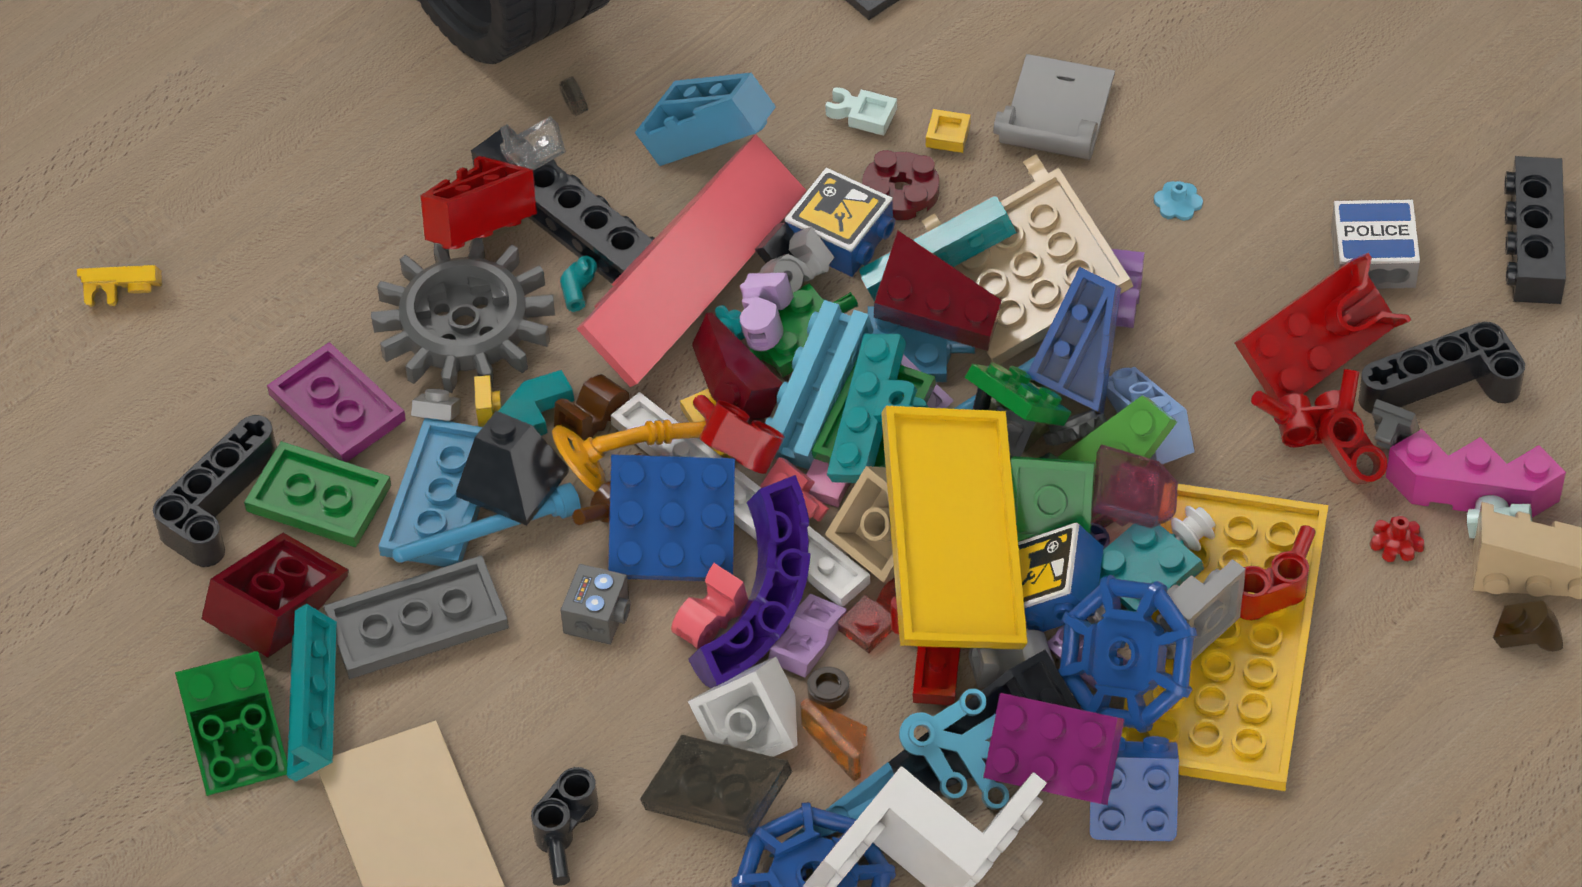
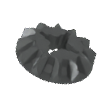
(1075, 428)

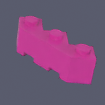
(1429, 475)

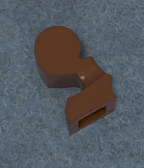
(593, 407)

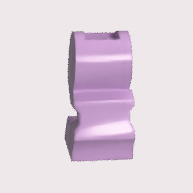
(761, 300)

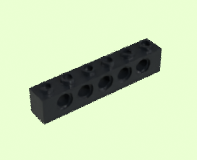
(577, 216)

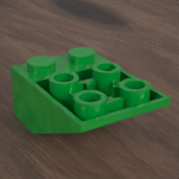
(232, 723)

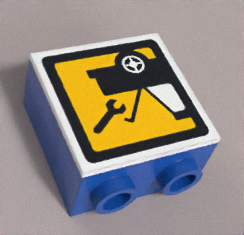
(845, 217)
(1057, 574)

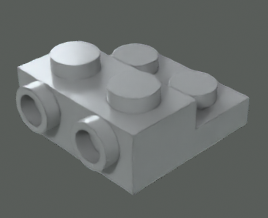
(1208, 605)

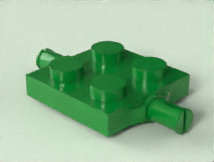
(795, 323)

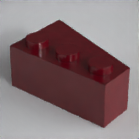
(934, 297)

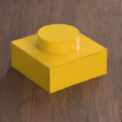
(948, 130)
(486, 400)

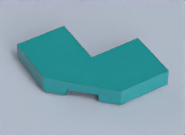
(538, 396)

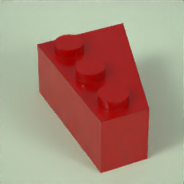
(477, 202)

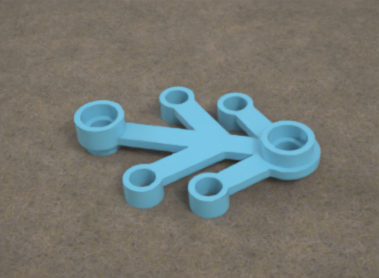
(969, 746)

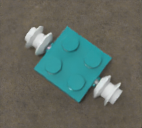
(1156, 554)

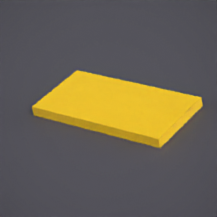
(953, 528)

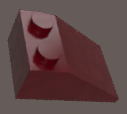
(261, 592)

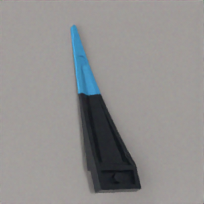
(1032, 679)

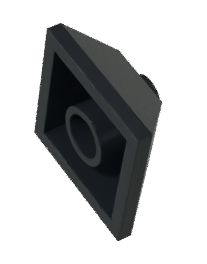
(510, 469)

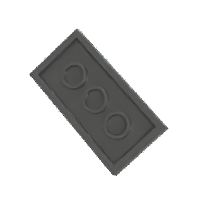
(416, 617)

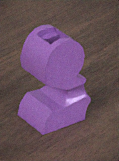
(1133, 265)

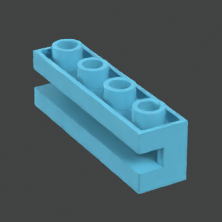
(817, 379)

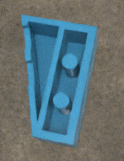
(704, 115)

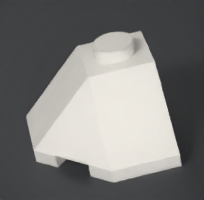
(750, 711)

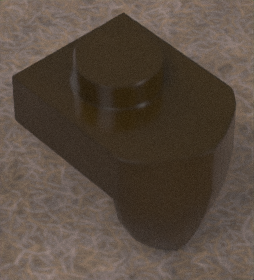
(1528, 625)

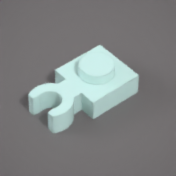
(866, 112)

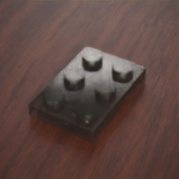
(716, 785)

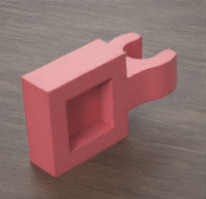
(784, 469)

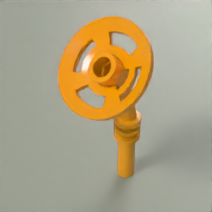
(586, 454)

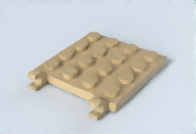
(1040, 260)

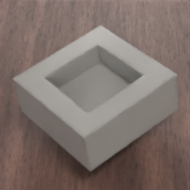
(436, 405)

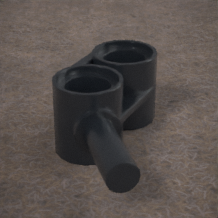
(567, 811)

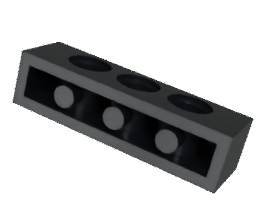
(1537, 230)

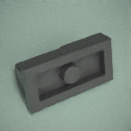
(1392, 424)

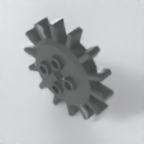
(458, 288)

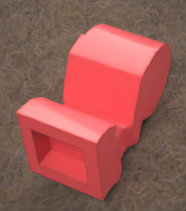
(702, 618)

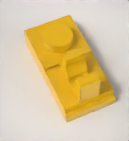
(135, 278)

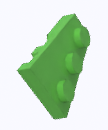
(1135, 429)

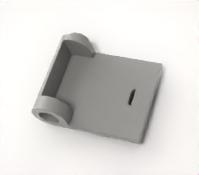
(1056, 107)

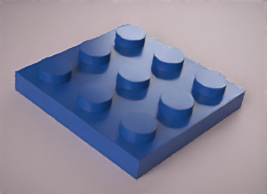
(670, 516)

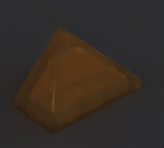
(837, 735)

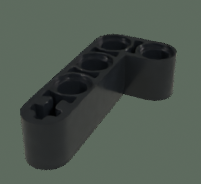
(1443, 363)
(190, 505)

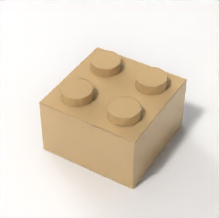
(864, 524)

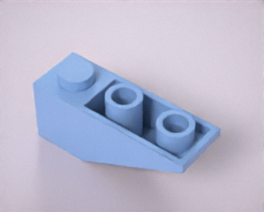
(1128, 385)

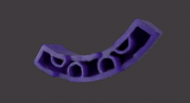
(778, 587)

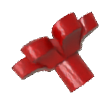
(1396, 538)

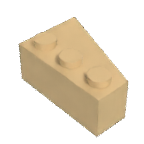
(1526, 555)

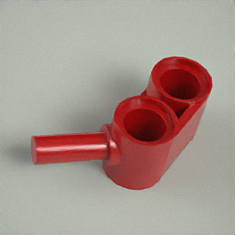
(1298, 420)
(730, 433)
(1358, 442)
(1270, 584)

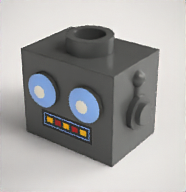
(595, 604)

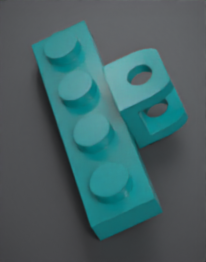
(870, 390)

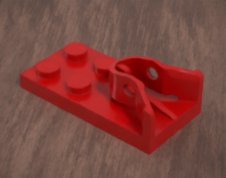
(1319, 331)

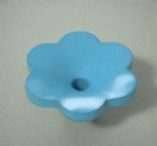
(1178, 200)

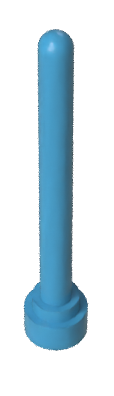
(560, 503)

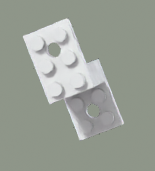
(928, 834)

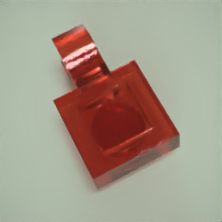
(869, 620)

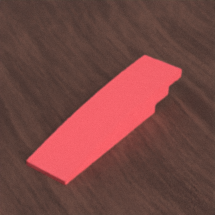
(691, 261)

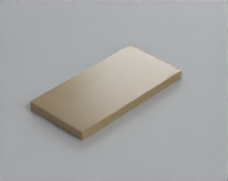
(408, 814)

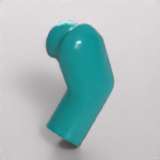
(575, 279)

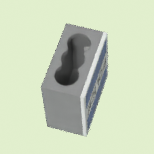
(1385, 232)

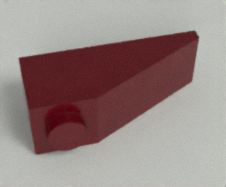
(733, 370)

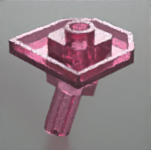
(1132, 490)

